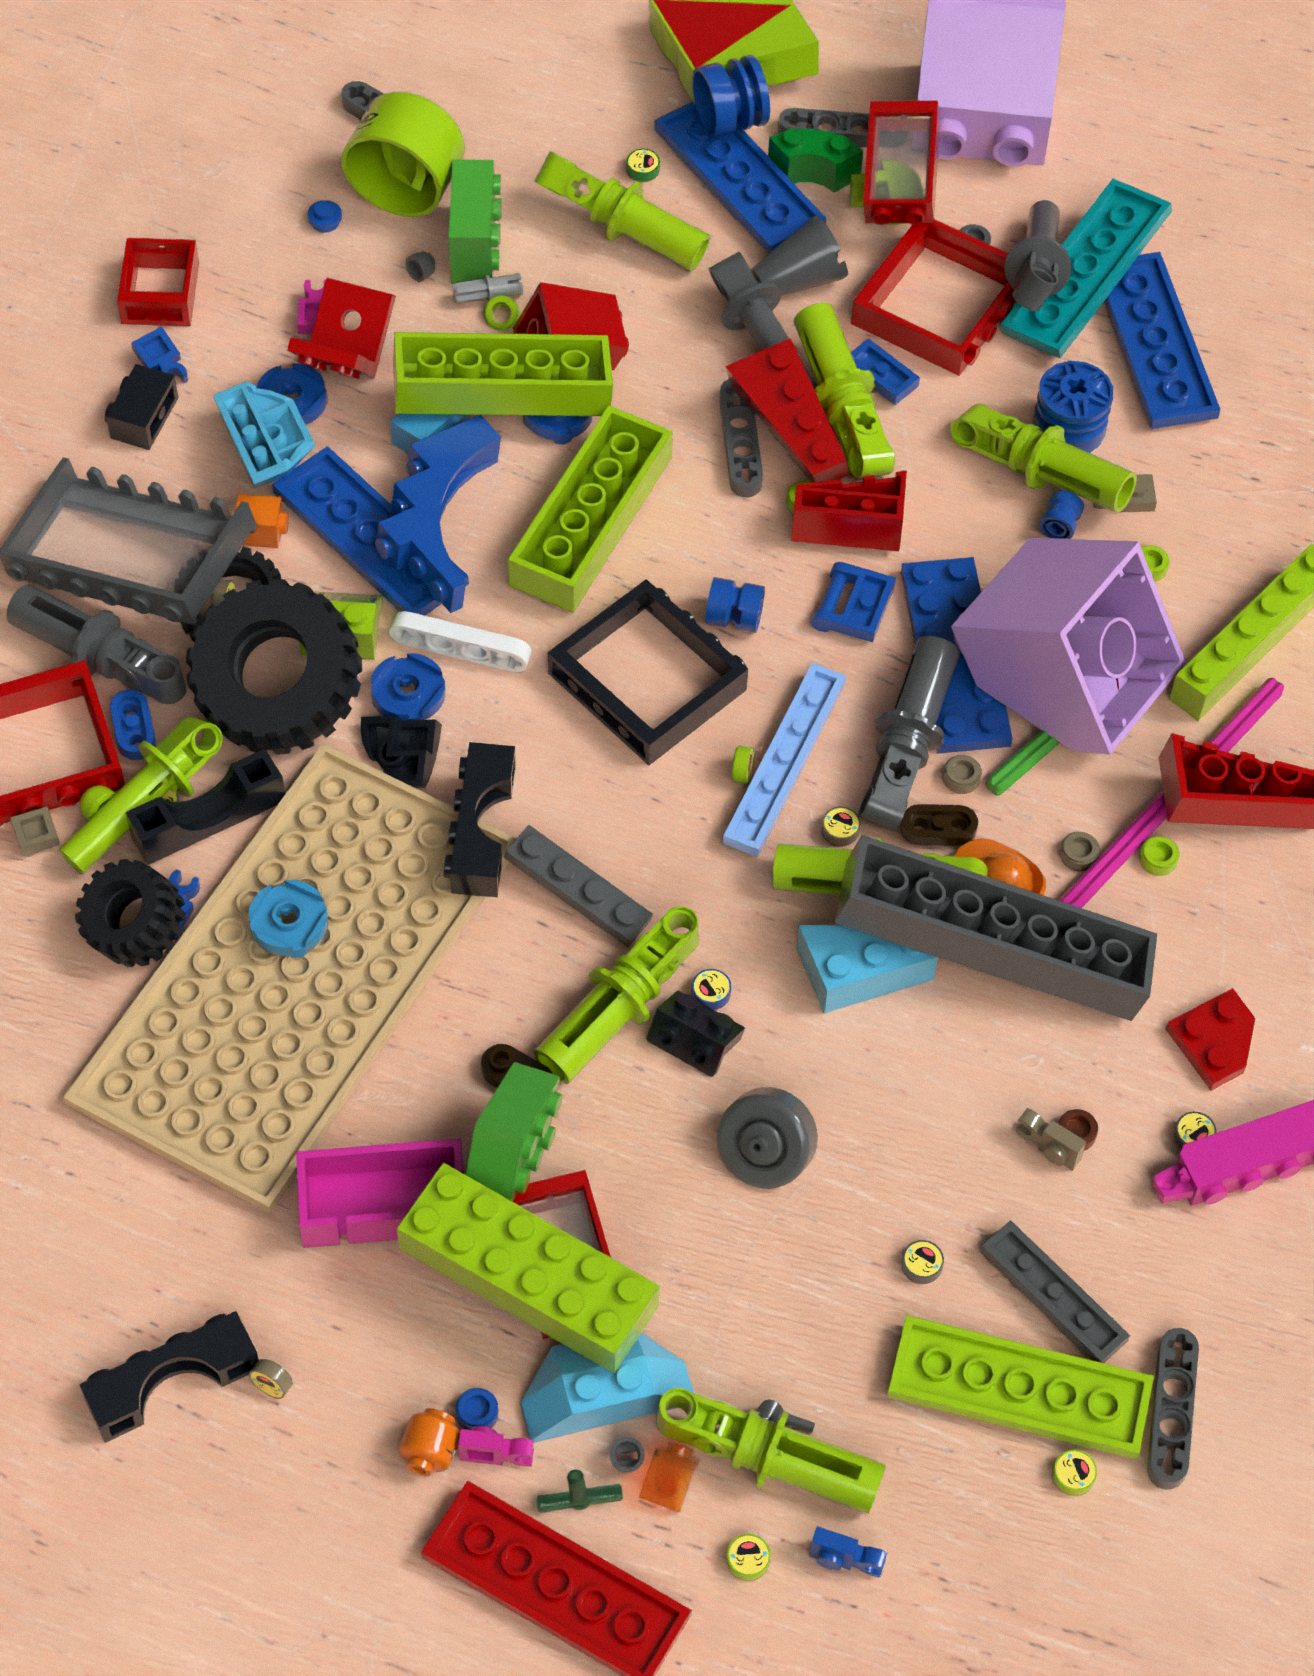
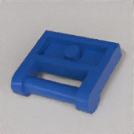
(865, 604)

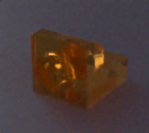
(669, 1475)

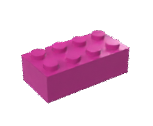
(366, 1188)

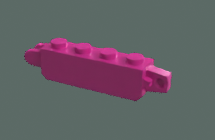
(1240, 1157)

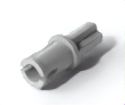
(487, 288)

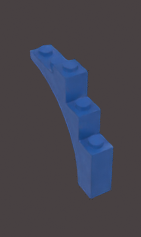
(436, 473)

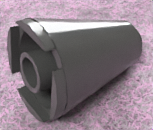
(803, 260)

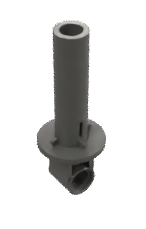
(1038, 263)
(750, 303)

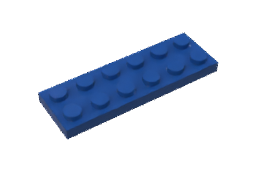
(739, 177)
(1160, 346)
(346, 516)
(935, 599)

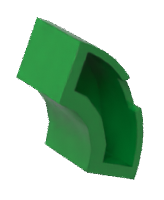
(816, 157)

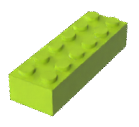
(501, 374)
(590, 509)
(528, 1267)

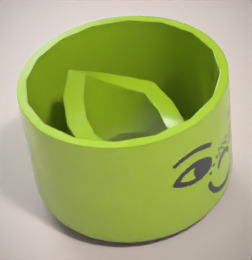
(403, 154)

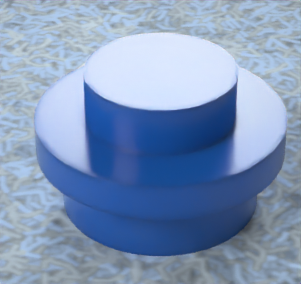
(324, 216)

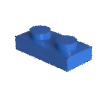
(891, 377)

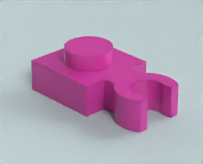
(308, 308)
(489, 1447)

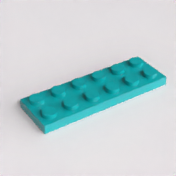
(1100, 255)

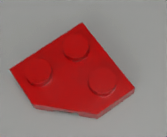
(1215, 1037)

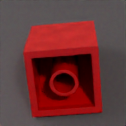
(574, 312)

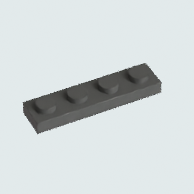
(578, 885)
(1054, 1293)

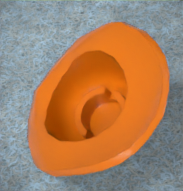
(1005, 864)

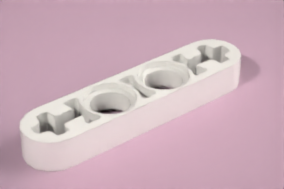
(460, 641)

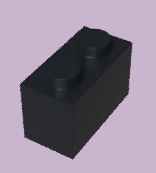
(141, 406)

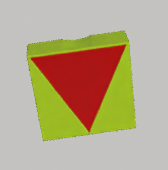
(719, 30)

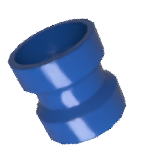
(1061, 515)

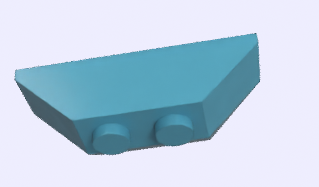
(264, 431)
(581, 1395)

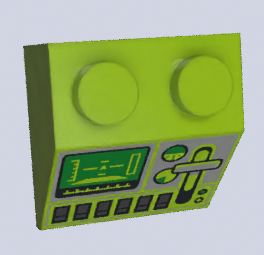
(363, 617)

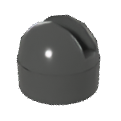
(420, 265)
(625, 1446)

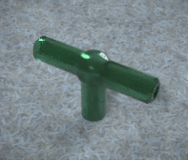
(578, 1495)

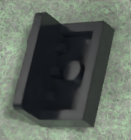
(694, 1032)

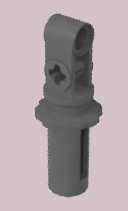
(98, 641)
(909, 731)

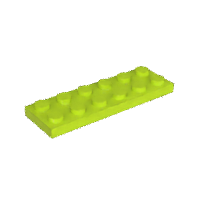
(1021, 1387)

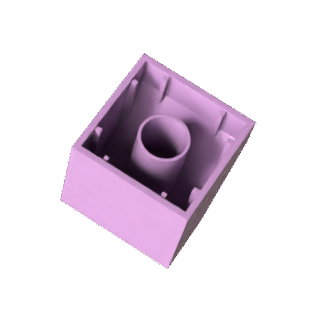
(992, 76)
(1062, 631)

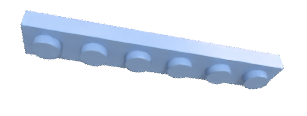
(784, 760)

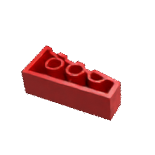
(787, 403)
(1233, 789)

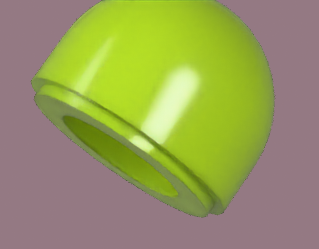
(501, 301)
(94, 799)

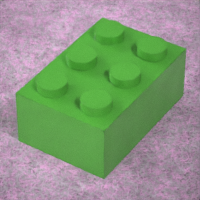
(473, 220)
(514, 1130)

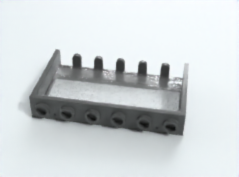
(125, 543)

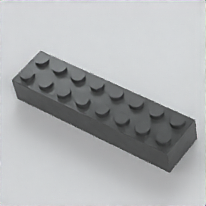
(996, 928)

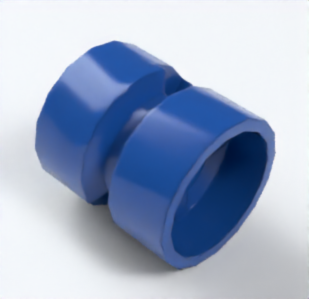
(735, 604)

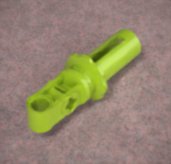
(626, 212)
(844, 392)
(1043, 457)
(823, 868)
(619, 995)
(771, 1449)

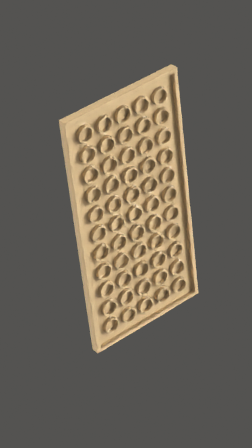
(255, 1052)

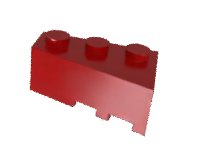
(851, 513)

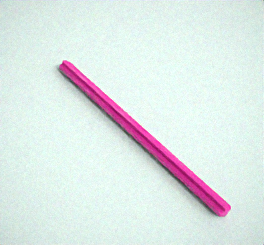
(1155, 812)

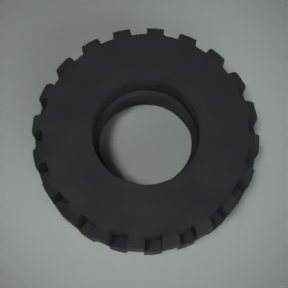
(243, 624)

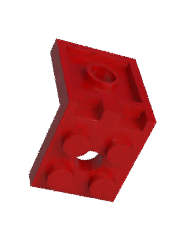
(345, 350)

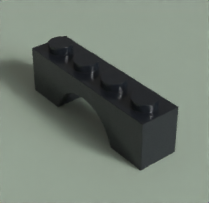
(487, 781)
(169, 826)
(215, 1350)

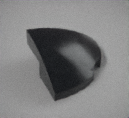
(402, 747)

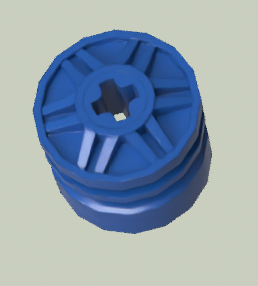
(731, 96)
(1076, 399)

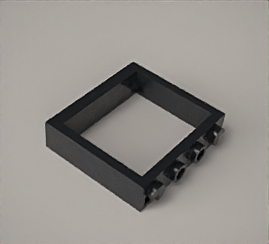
(610, 710)

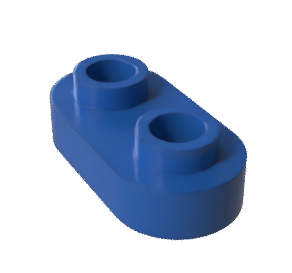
(134, 727)

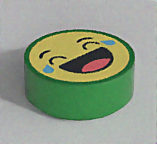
(643, 165)

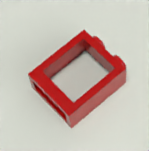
(157, 307)

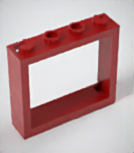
(912, 338)
(48, 689)

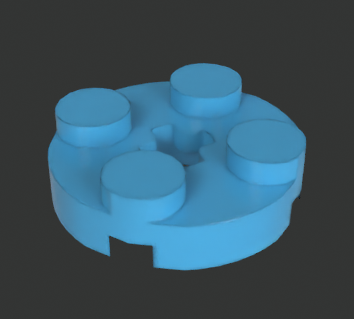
(292, 938)

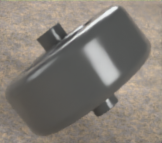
(767, 1137)

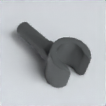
(771, 1410)

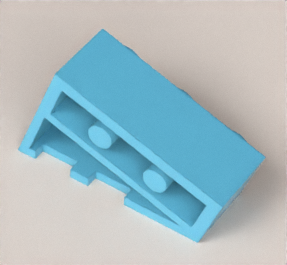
(856, 966)

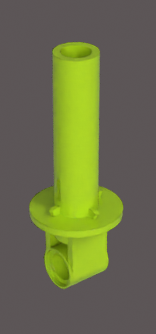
(166, 769)

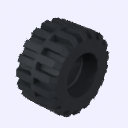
(110, 895)

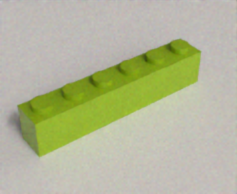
(1246, 638)

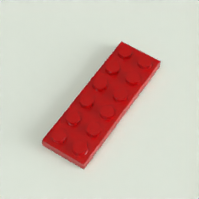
(556, 1583)

